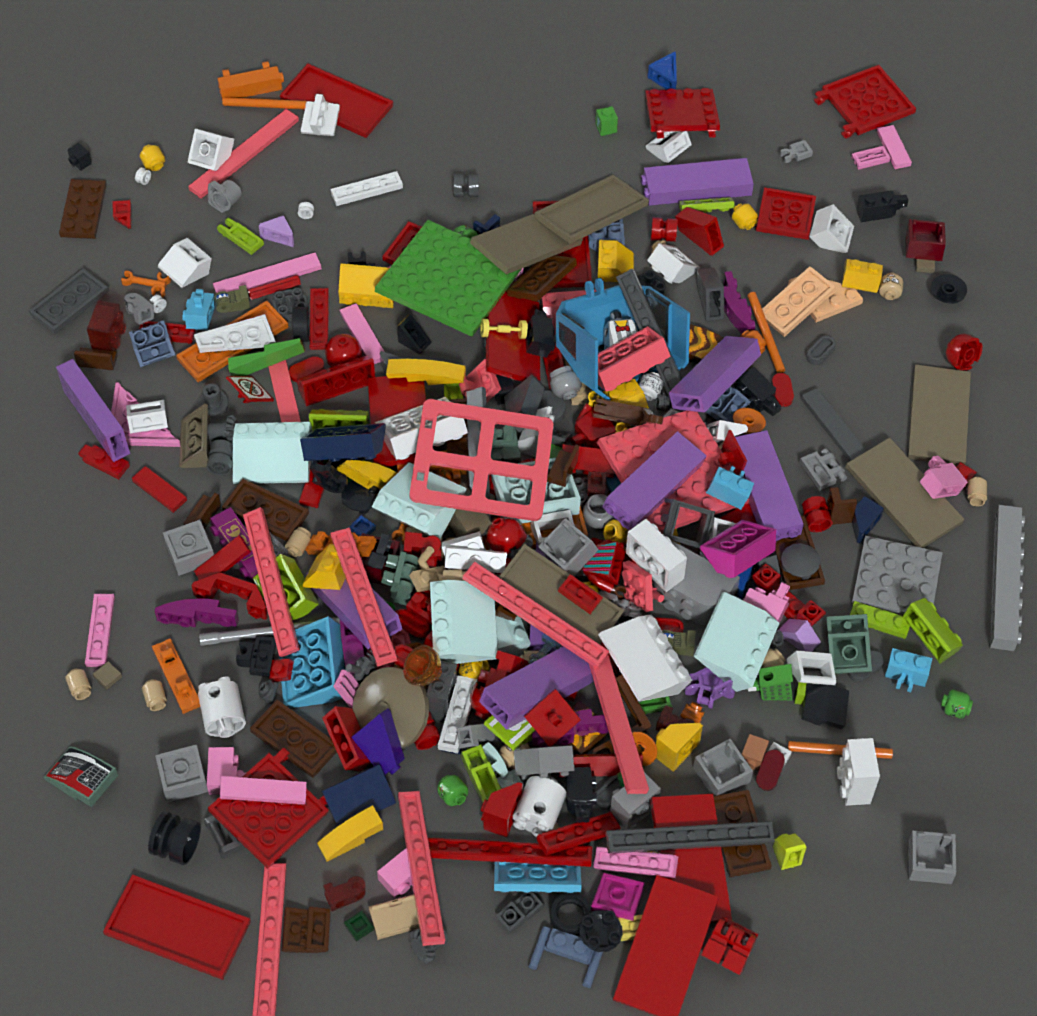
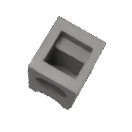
(138, 307)
(473, 735)

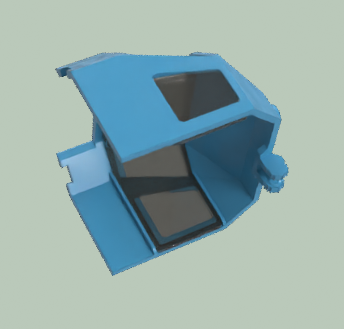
(582, 323)

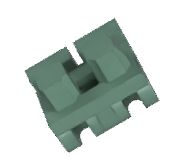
(505, 445)
(400, 581)

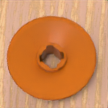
(752, 418)
(650, 748)

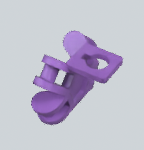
(709, 682)

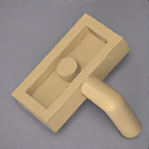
(422, 578)

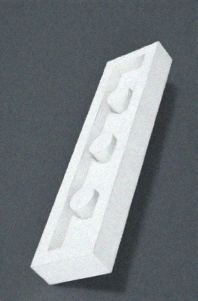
(366, 188)
(457, 714)

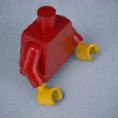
(589, 428)

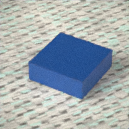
(362, 525)

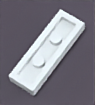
(464, 557)

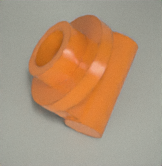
(693, 711)

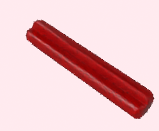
(274, 287)

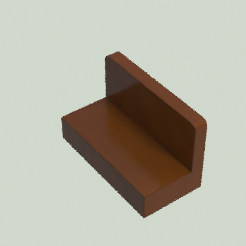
(95, 358)
(563, 467)
(204, 510)
(840, 510)

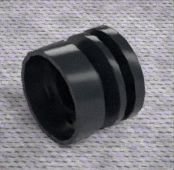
(174, 838)

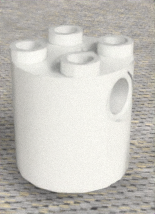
(221, 707)
(539, 805)

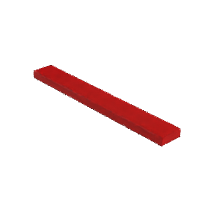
(507, 852)

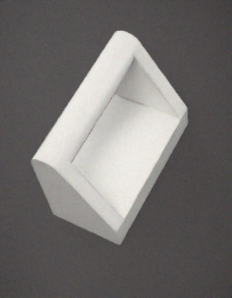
(672, 147)
(147, 419)
(720, 429)
(549, 521)
(813, 660)

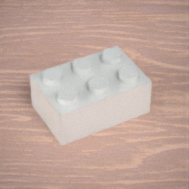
(656, 554)
(858, 771)

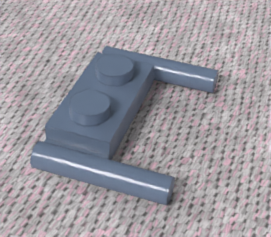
(568, 947)

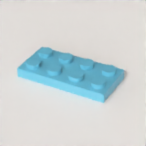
(536, 877)

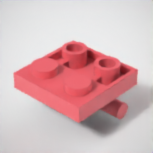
(481, 378)
(639, 586)

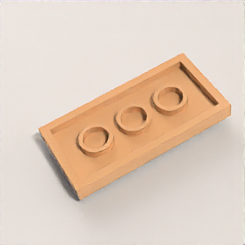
(797, 301)

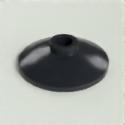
(948, 288)

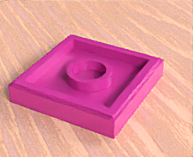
(618, 895)

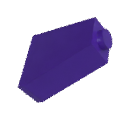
(381, 742)

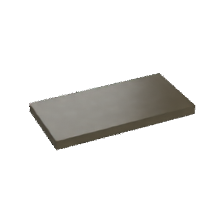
(591, 209)
(520, 244)
(939, 414)
(897, 488)
(541, 580)

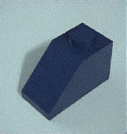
(865, 517)

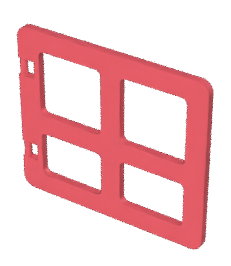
(482, 464)

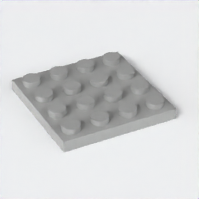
(895, 575)

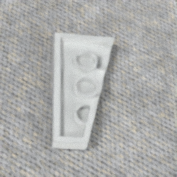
(236, 336)

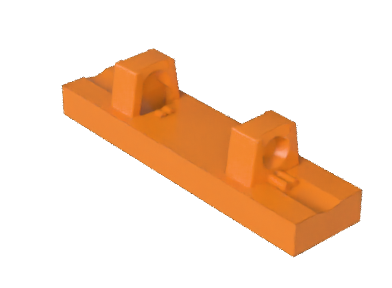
(319, 542)
(176, 676)

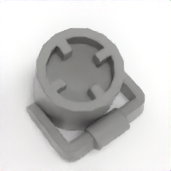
(224, 196)

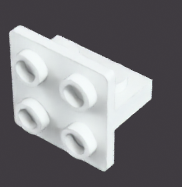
(320, 117)

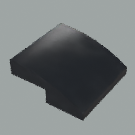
(825, 705)

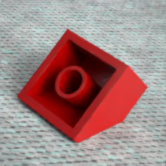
(499, 809)

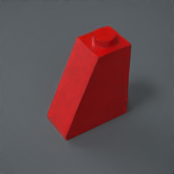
(701, 229)

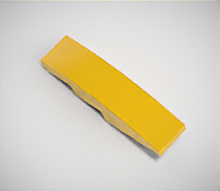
(426, 370)

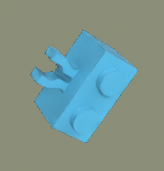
(199, 310)
(730, 487)
(908, 668)

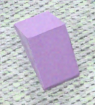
(277, 231)
(800, 635)

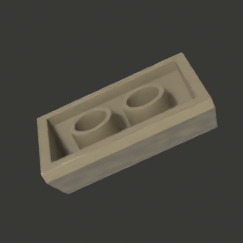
(195, 438)
(468, 522)

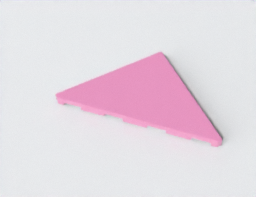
(156, 437)

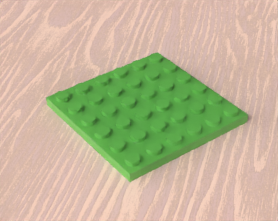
(445, 279)

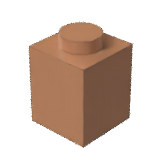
(755, 751)

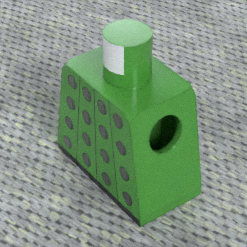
(775, 683)

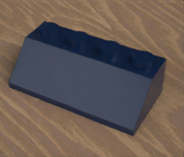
(343, 442)

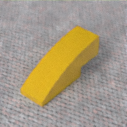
(366, 473)
(350, 833)

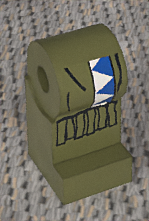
(232, 300)
(681, 642)

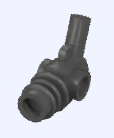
(363, 667)

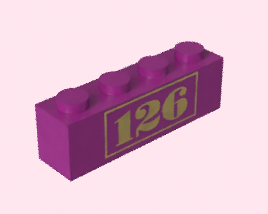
(227, 527)

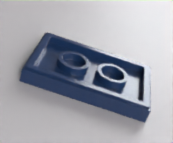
(358, 794)

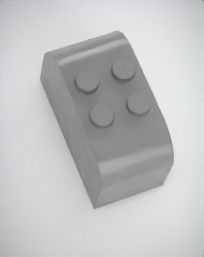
(699, 590)

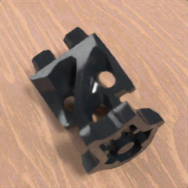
(329, 477)

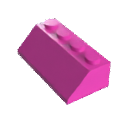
(739, 547)

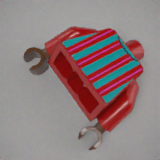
(605, 567)

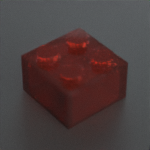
(106, 326)

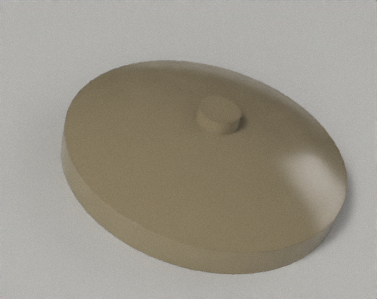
(390, 690)

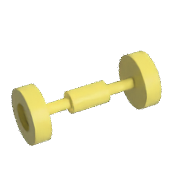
(522, 328)

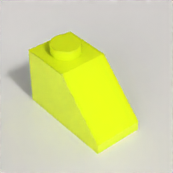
(789, 850)

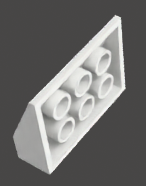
(403, 430)
(646, 658)

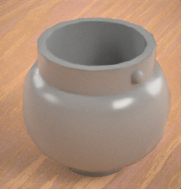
(565, 383)
(594, 514)

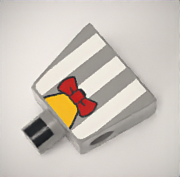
(617, 329)

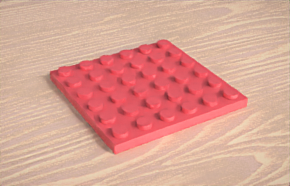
(633, 446)

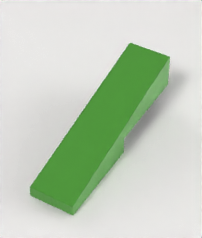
(271, 355)

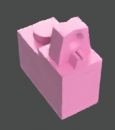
(942, 479)
(773, 604)
(221, 762)
(396, 875)

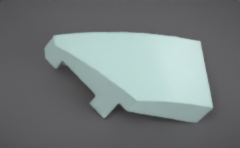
(495, 759)

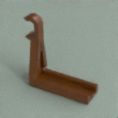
(625, 413)
(635, 709)

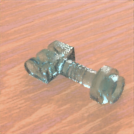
(549, 643)

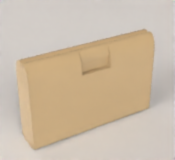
(394, 917)

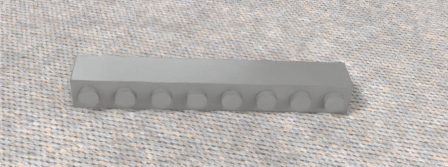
(1006, 578)

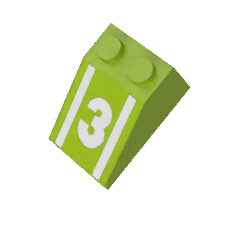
(514, 736)

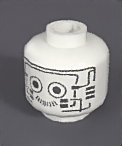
(651, 385)

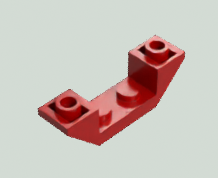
(768, 580)
(208, 587)

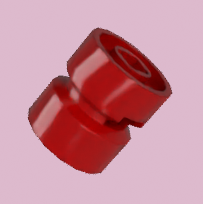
(664, 229)
(817, 514)
(429, 737)

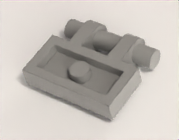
(818, 470)

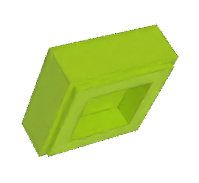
(800, 693)

